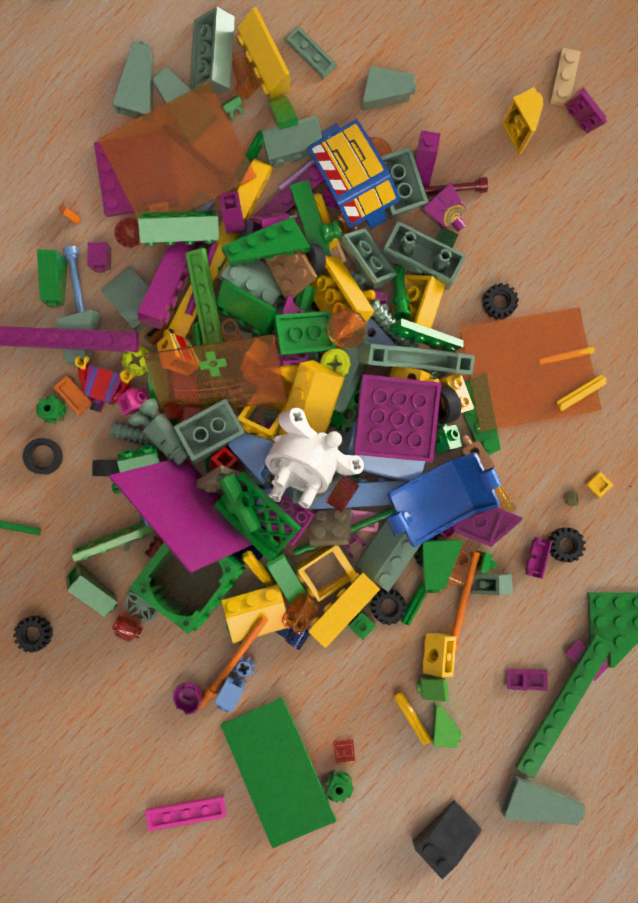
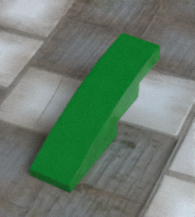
(282, 112)
(309, 215)

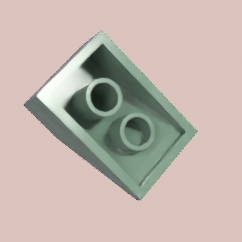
(126, 295)
(209, 431)

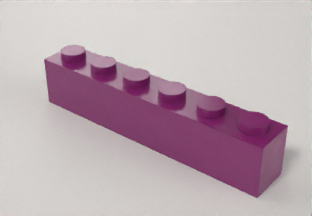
(166, 285)

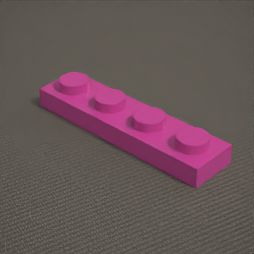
(186, 813)

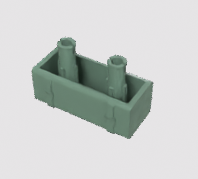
(423, 254)

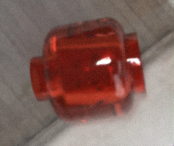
(127, 627)

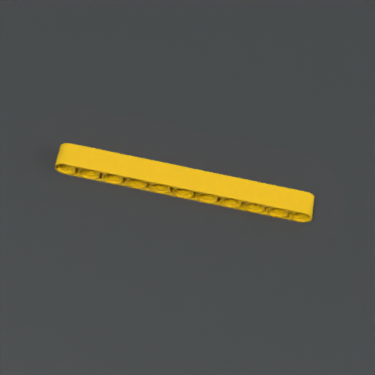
(248, 195)

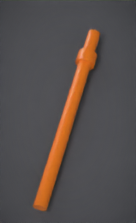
(464, 597)
(212, 690)

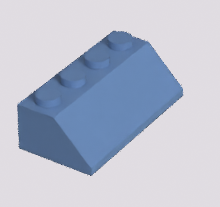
(389, 467)

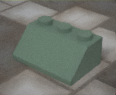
(292, 142)
(406, 180)
(368, 258)
(253, 278)
(386, 557)

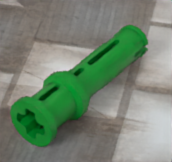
(400, 300)

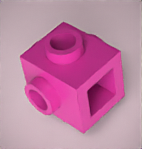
(132, 400)

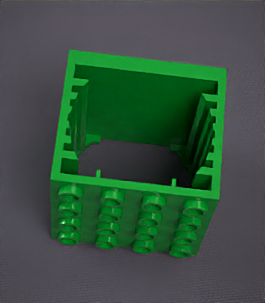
(167, 605)

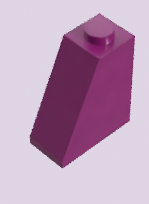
(426, 155)

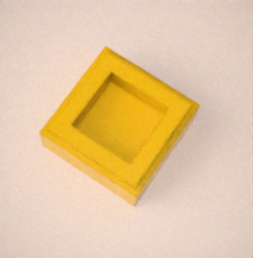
(598, 484)

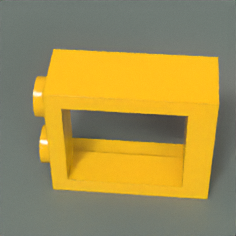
(258, 430)
(334, 584)

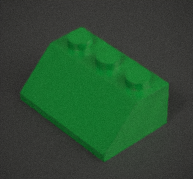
(246, 309)

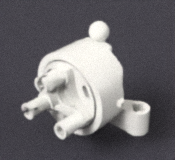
(306, 459)

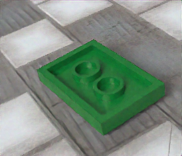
(302, 333)

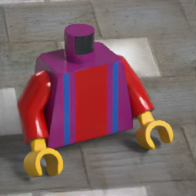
(101, 383)

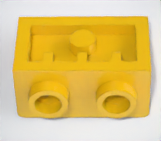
(457, 383)

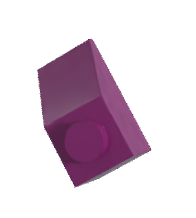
(232, 212)

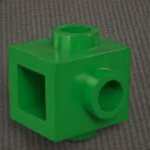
(57, 411)
(447, 438)
(342, 780)

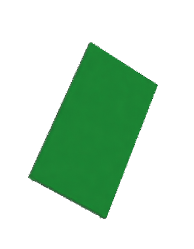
(278, 772)

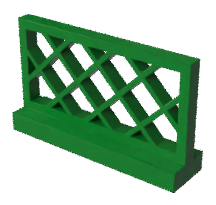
(261, 538)

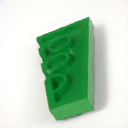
(266, 243)
(488, 439)

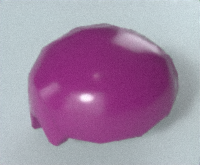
(187, 697)

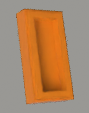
(73, 395)

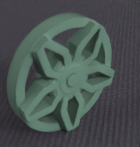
(141, 605)

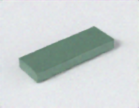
(310, 52)

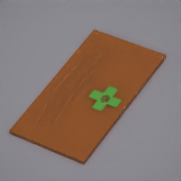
(203, 375)

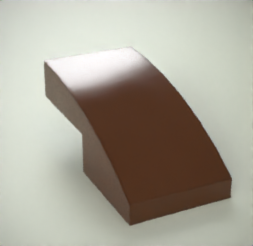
(155, 334)

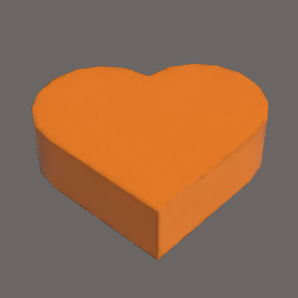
(69, 214)

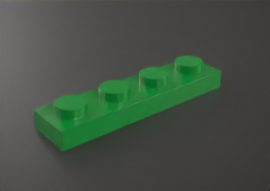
(425, 335)

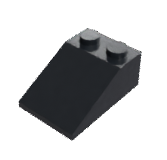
(446, 839)

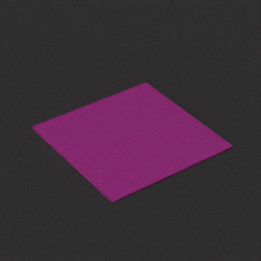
(181, 512)

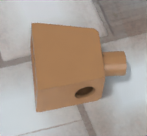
(470, 447)

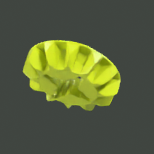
(341, 356)
(127, 359)

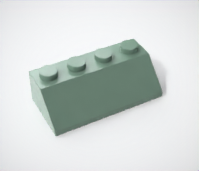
(212, 50)

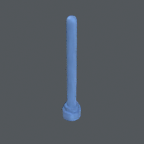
(71, 254)

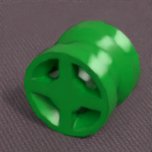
(332, 231)

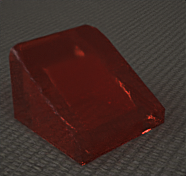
(187, 412)

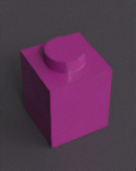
(99, 256)

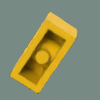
(439, 655)

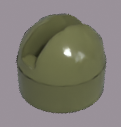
(572, 497)

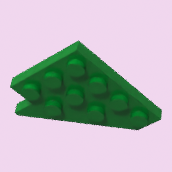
(615, 620)

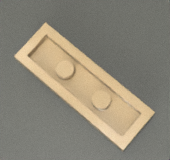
(565, 76)

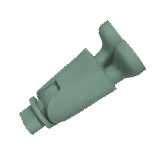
(159, 430)

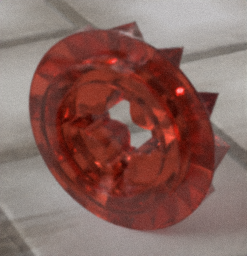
(120, 232)

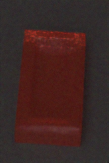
(342, 493)

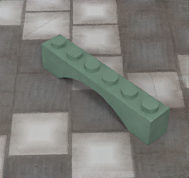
(415, 358)

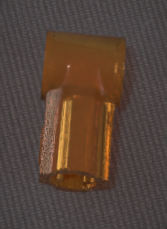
(246, 80)

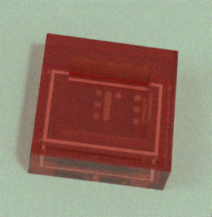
(344, 751)

